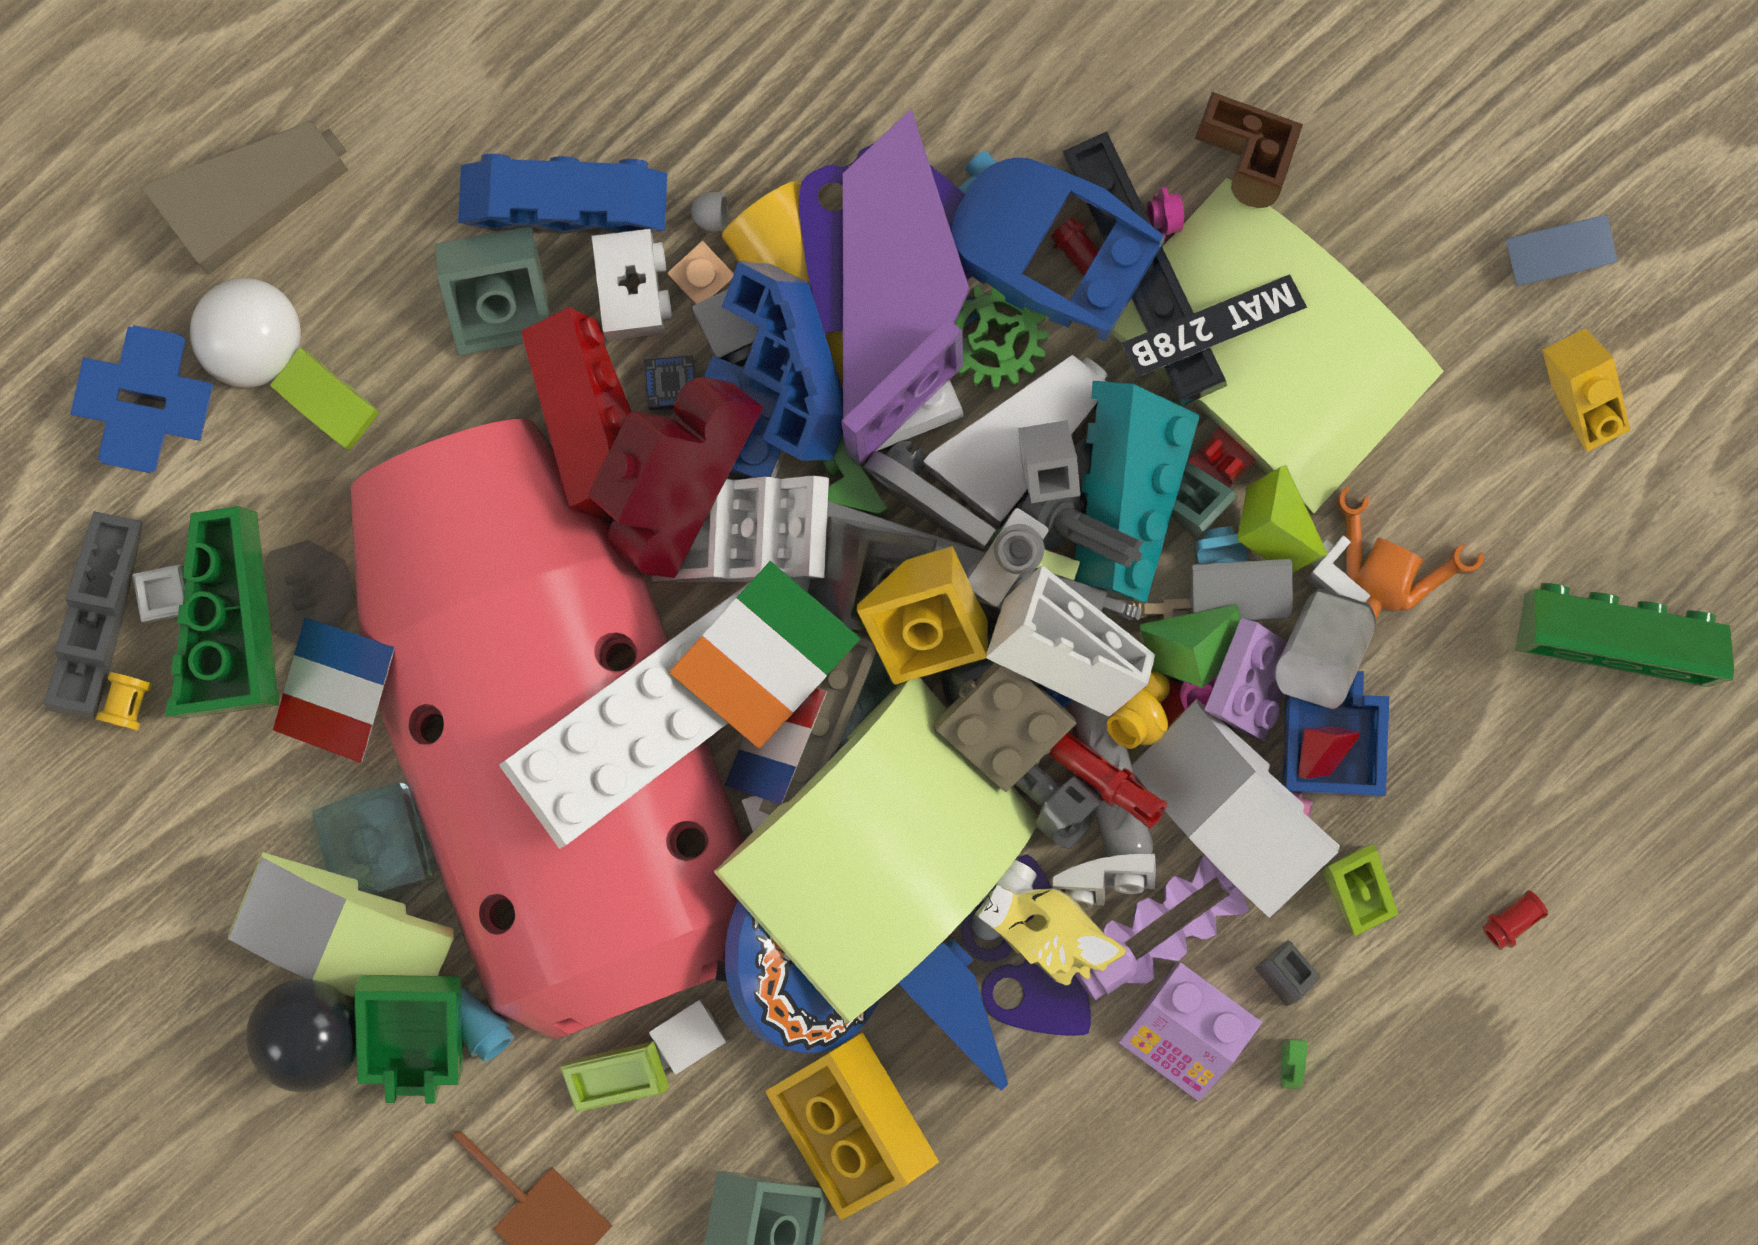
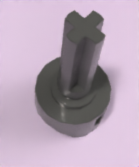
(1067, 522)
(1062, 805)

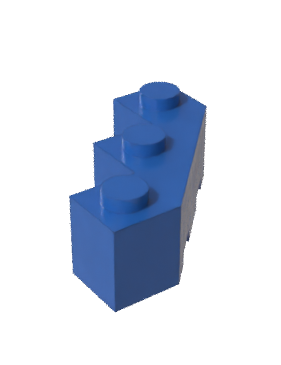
(562, 194)
(790, 359)

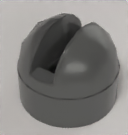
(901, 453)

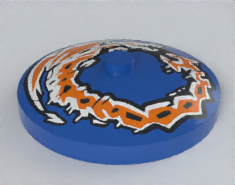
(776, 996)

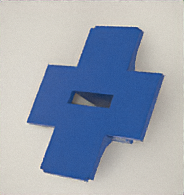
(150, 371)

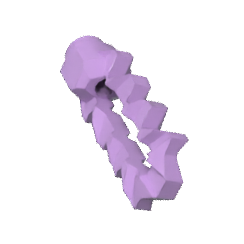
(1173, 948)

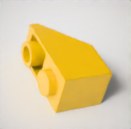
(1587, 388)

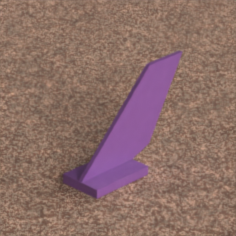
(897, 290)

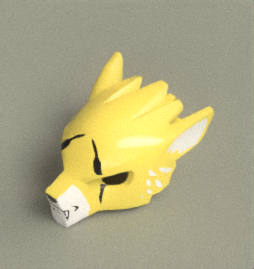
(1056, 938)

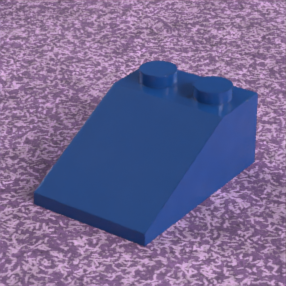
(953, 1000)

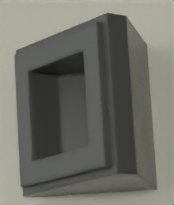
(1288, 973)

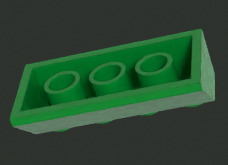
(1625, 637)

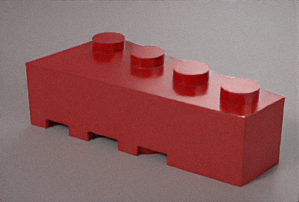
(578, 399)

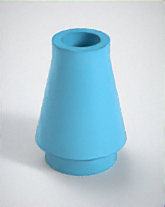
(482, 1029)

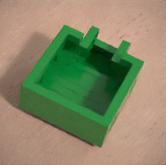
(409, 1034)

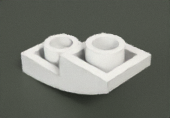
(1124, 872)

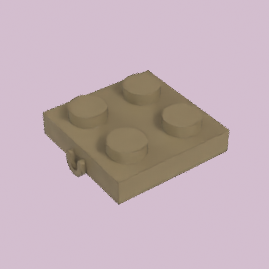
(1004, 724)

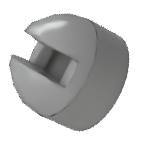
(711, 211)

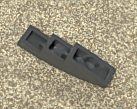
(94, 615)

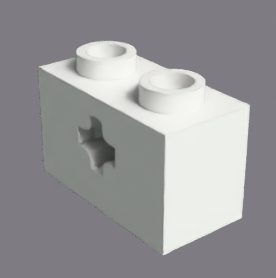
(615, 260)

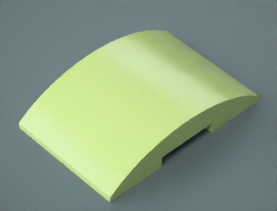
(1311, 384)
(879, 853)

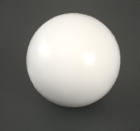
(244, 332)

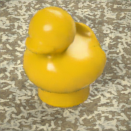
(1142, 717)

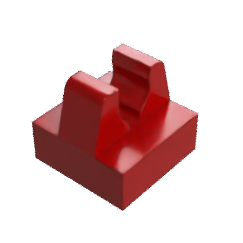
(1222, 458)

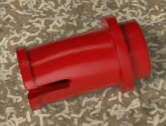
(1075, 244)
(1514, 920)

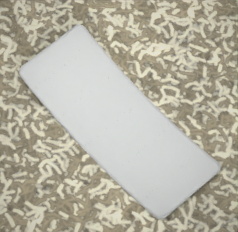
(989, 578)

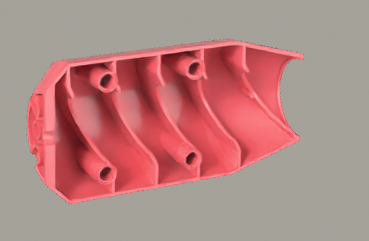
(503, 630)

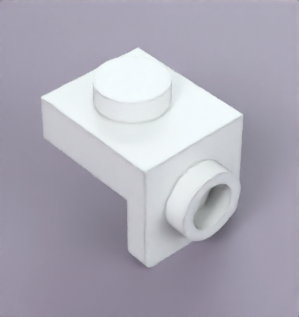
(1331, 578)

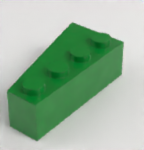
(224, 620)

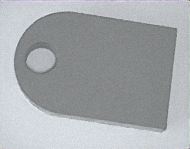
(929, 502)

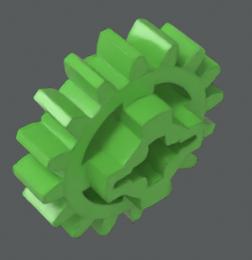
(1004, 357)

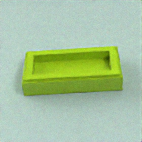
(614, 1076)

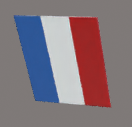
(333, 689)
(771, 768)

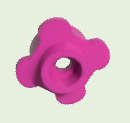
(1166, 212)

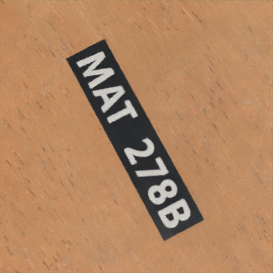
(1214, 325)

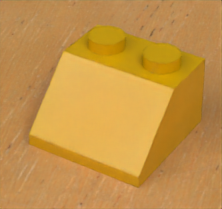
(925, 617)

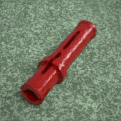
(1115, 784)

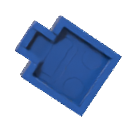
(1364, 766)

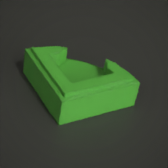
(1293, 1063)

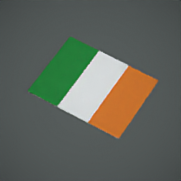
(764, 655)

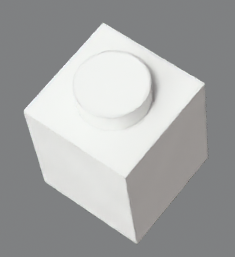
(687, 1037)

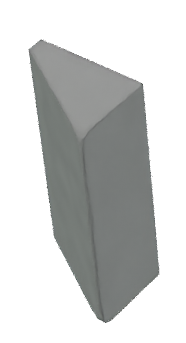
(1258, 588)

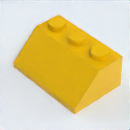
(852, 1127)

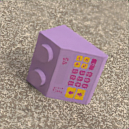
(1190, 1031)

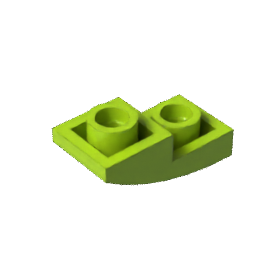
(324, 398)

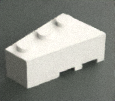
(1068, 645)

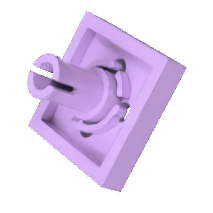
(1247, 684)

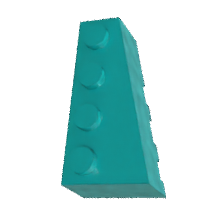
(1133, 480)

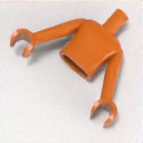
(1391, 568)

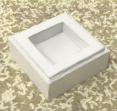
(159, 593)

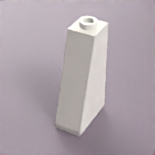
(985, 458)

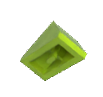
(1278, 522)
(1360, 889)

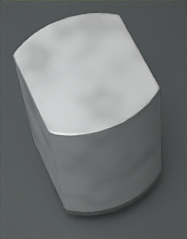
(1325, 648)

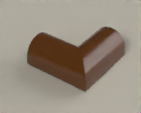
(1261, 140)

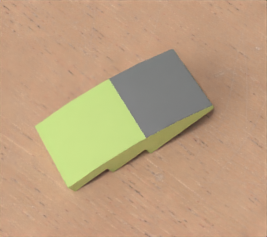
(332, 930)

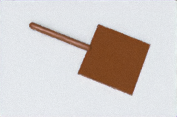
(548, 1213)

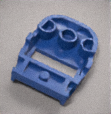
(1007, 220)

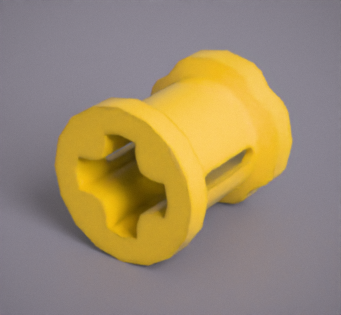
(124, 701)

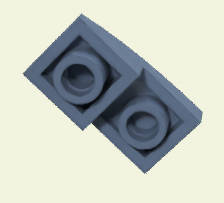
(1562, 250)

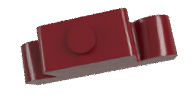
(670, 471)

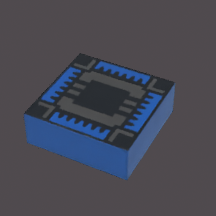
(666, 378)

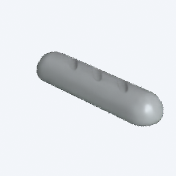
(1119, 829)

